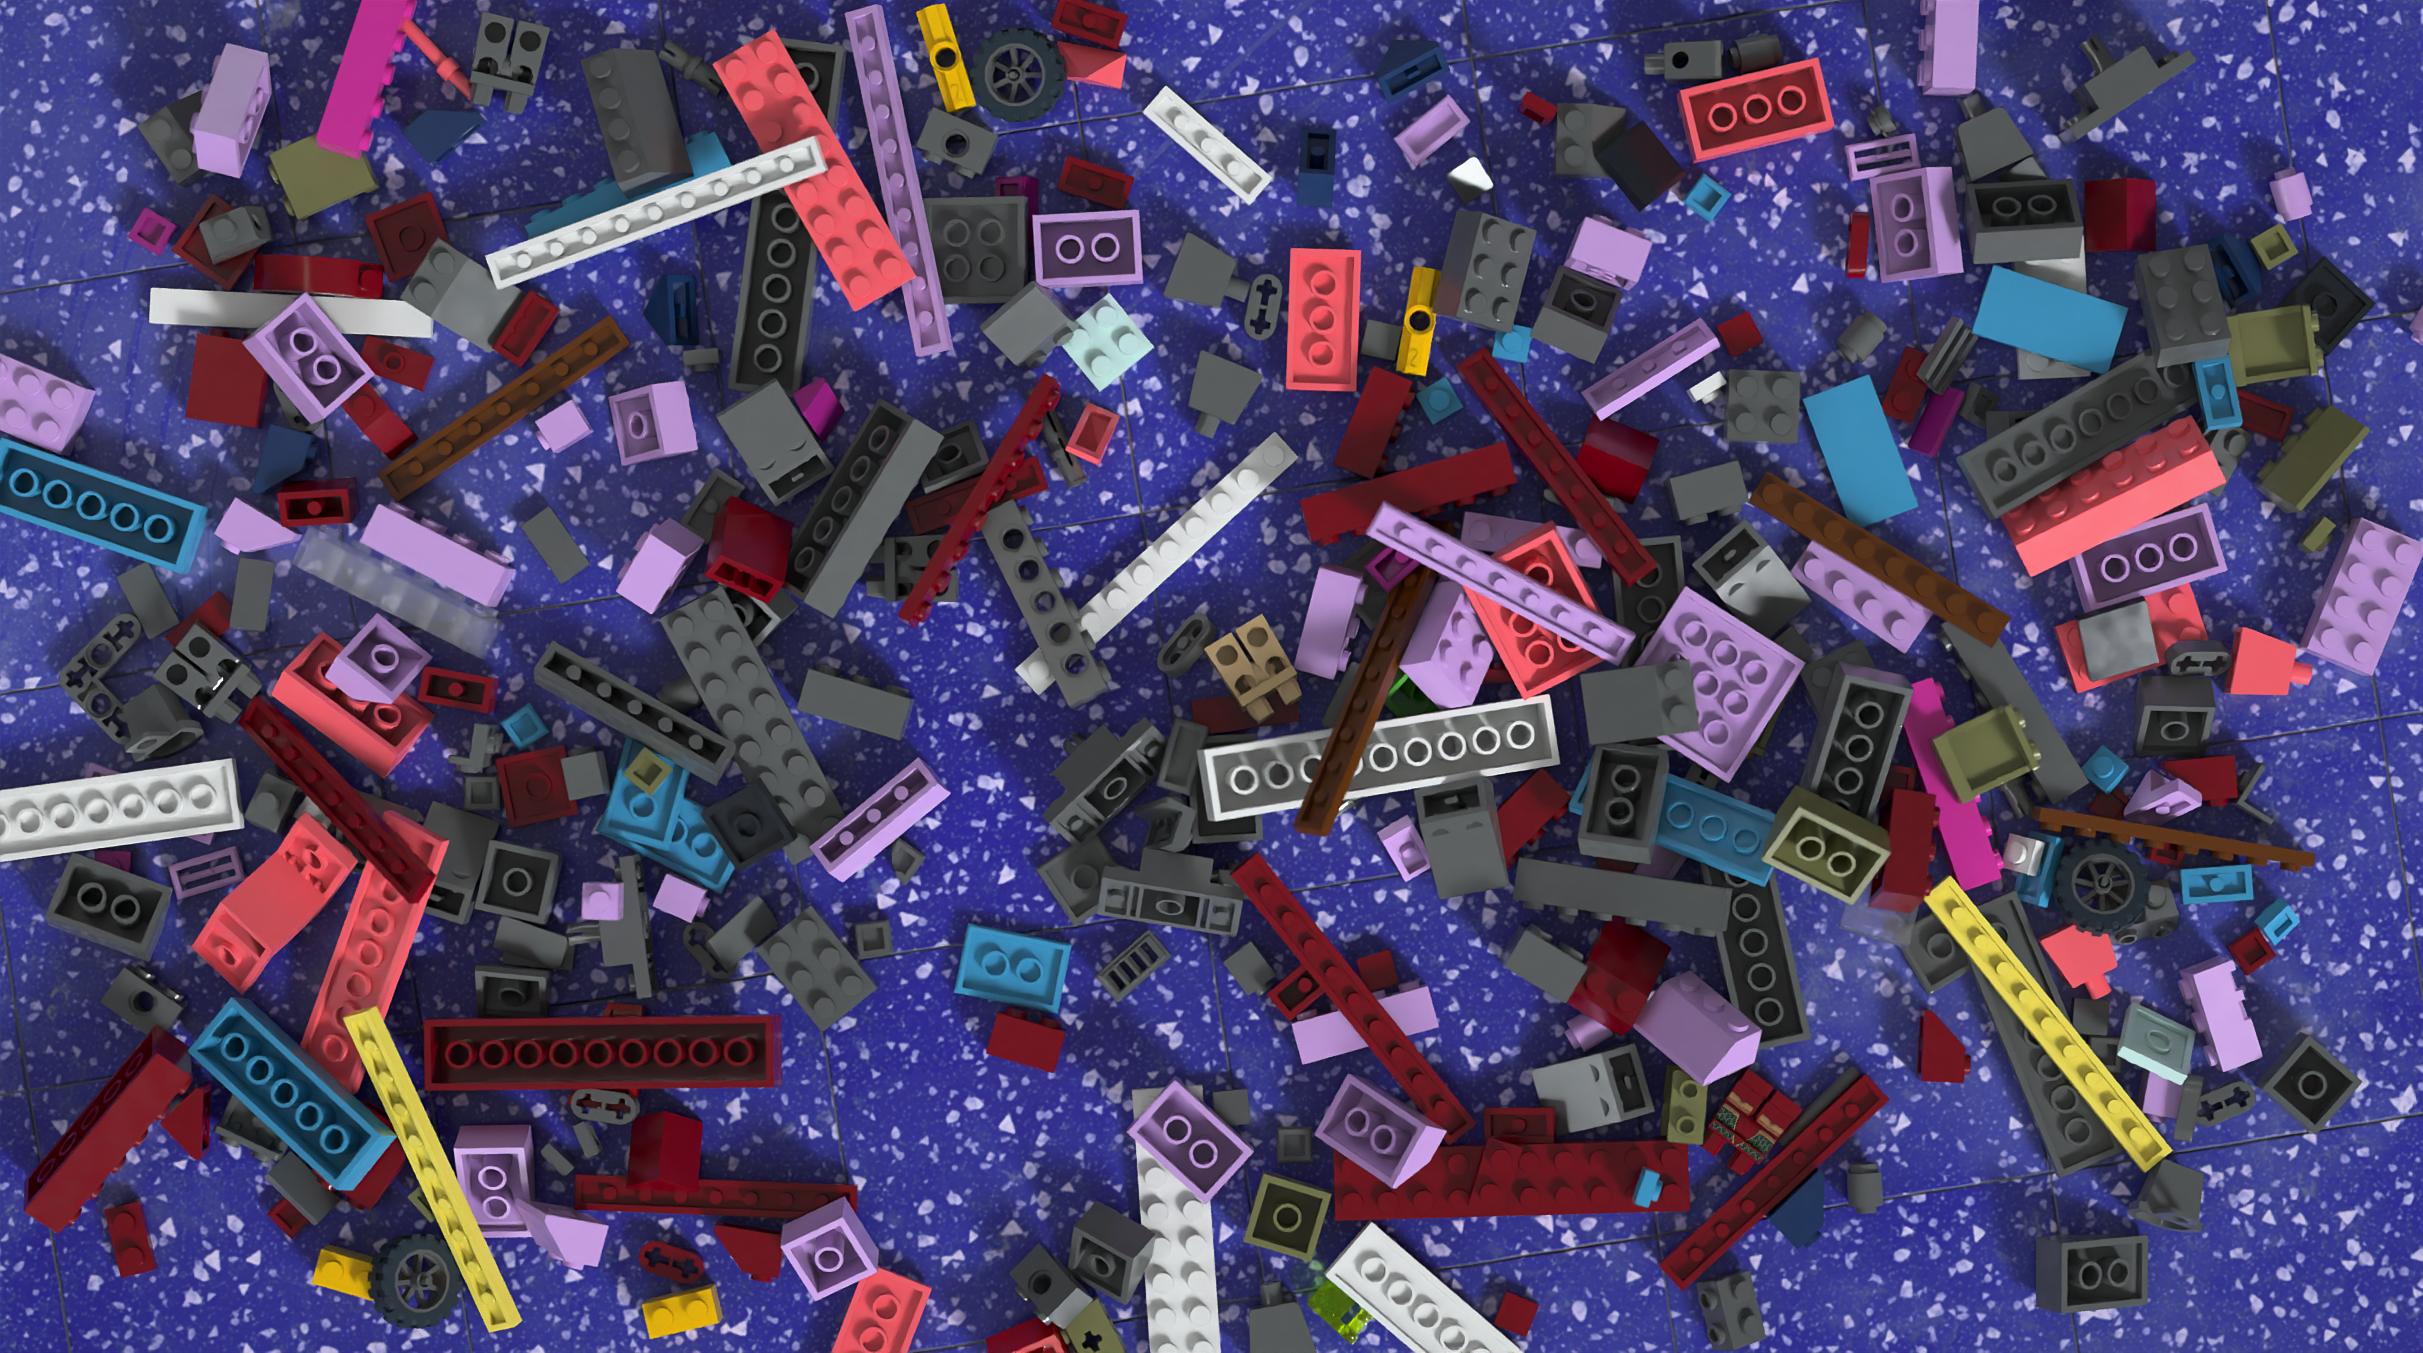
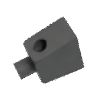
(1704, 65)
(1987, 140)
(236, 232)
(1204, 275)
(1220, 392)
(274, 802)
(1278, 1323)

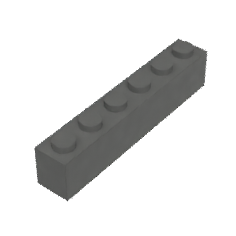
(2001, 682)
(634, 713)
(1622, 894)

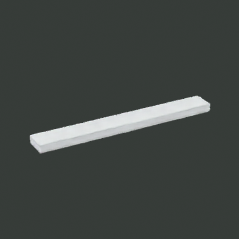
(254, 309)

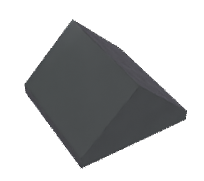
(957, 459)
(512, 990)

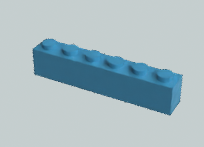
(706, 157)

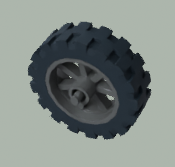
(988, 89)
(2116, 858)
(385, 1281)

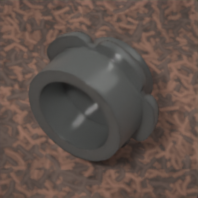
(1881, 121)

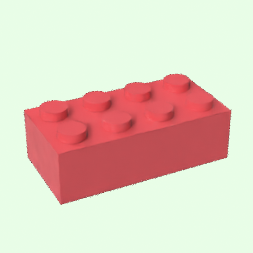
(1755, 110)

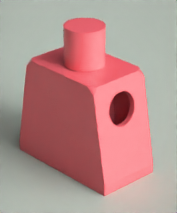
(2263, 665)
(2080, 958)

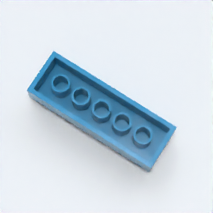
(100, 507)
(292, 1093)

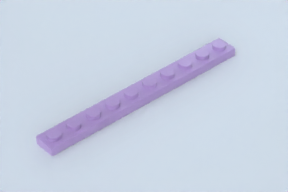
(898, 177)

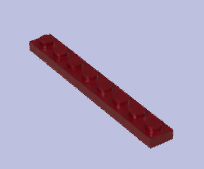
(1556, 467)
(973, 513)
(337, 799)
(1773, 1182)
(713, 1197)

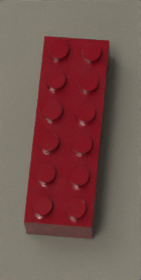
(1411, 490)
(108, 1130)

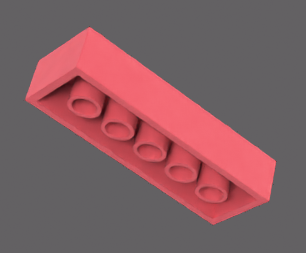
(2113, 495)

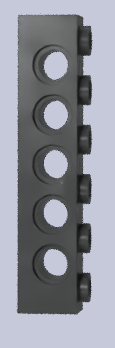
(1076, 688)

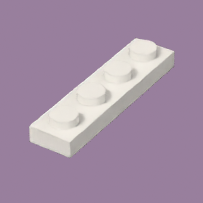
(1207, 145)

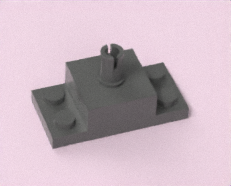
(2117, 84)
(1103, 778)
(1171, 892)
(630, 937)

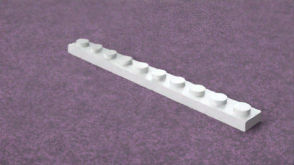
(657, 212)
(1169, 551)

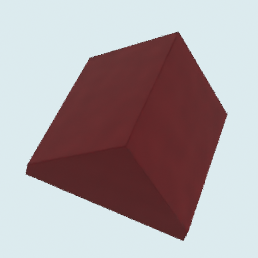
(2120, 215)
(1616, 457)
(191, 1122)
(664, 1153)

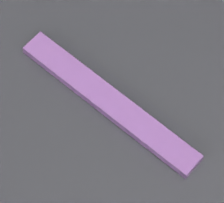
(1500, 583)

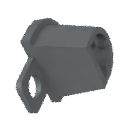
(159, 725)
(2170, 1198)

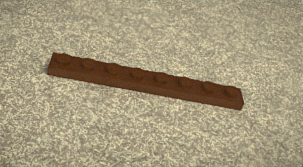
(504, 409)
(1879, 559)
(2157, 836)

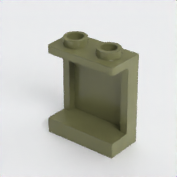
(318, 177)
(2274, 344)
(1985, 752)
(1682, 1107)

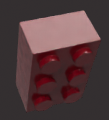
(1904, 875)

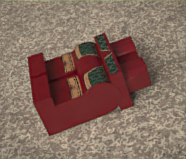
(1748, 1133)

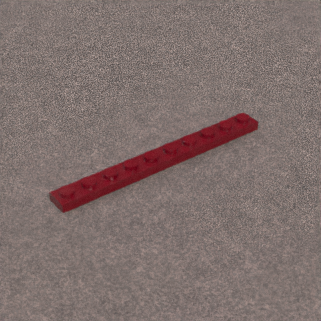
(1352, 997)

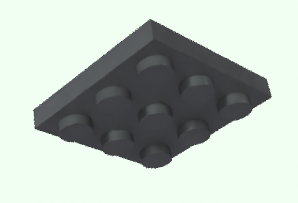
(979, 247)

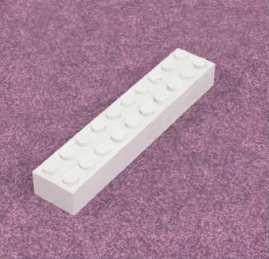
(1397, 757)

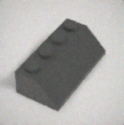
(637, 120)

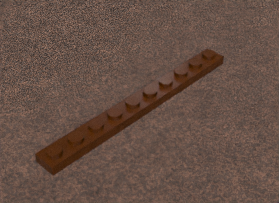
(1366, 698)

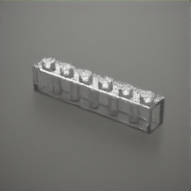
(397, 591)

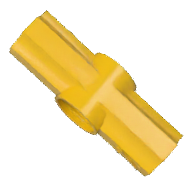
(939, 37)
(1415, 344)

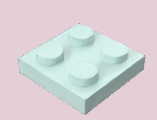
(1106, 342)
(2156, 1043)

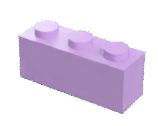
(1331, 621)

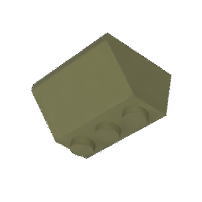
(2310, 458)
(1825, 845)

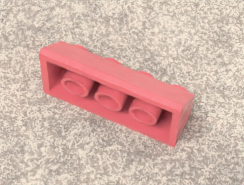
(367, 730)

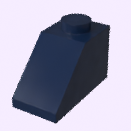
(440, 132)
(1316, 167)
(284, 458)
(1801, 1211)

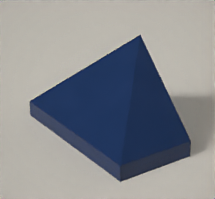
(1409, 66)
(2235, 269)
(674, 310)

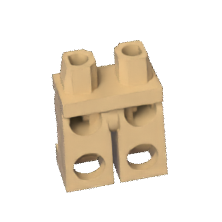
(1262, 677)

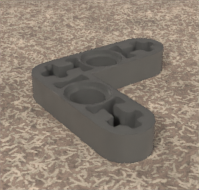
(93, 683)

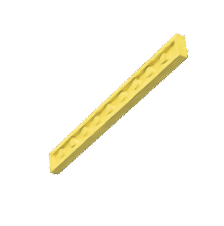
(2046, 1024)
(432, 1168)

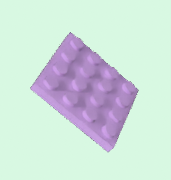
(1734, 675)

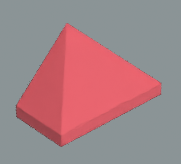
(1093, 64)
(1092, 434)

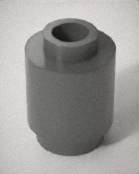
(1754, 53)
(1860, 337)
(680, 694)
(1864, 1187)

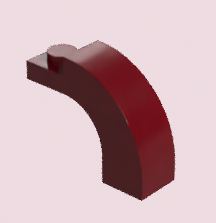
(318, 276)

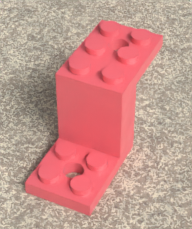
(274, 903)

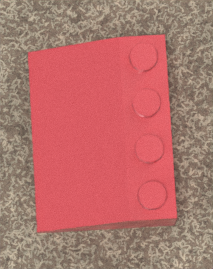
(1529, 651)

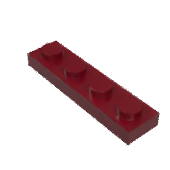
(943, 506)

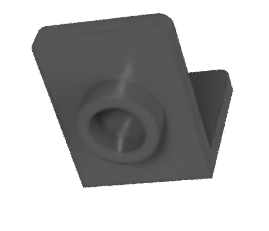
(2244, 786)

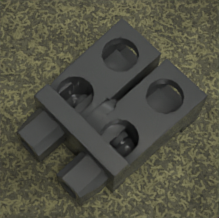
(506, 72)
(903, 567)
(220, 673)

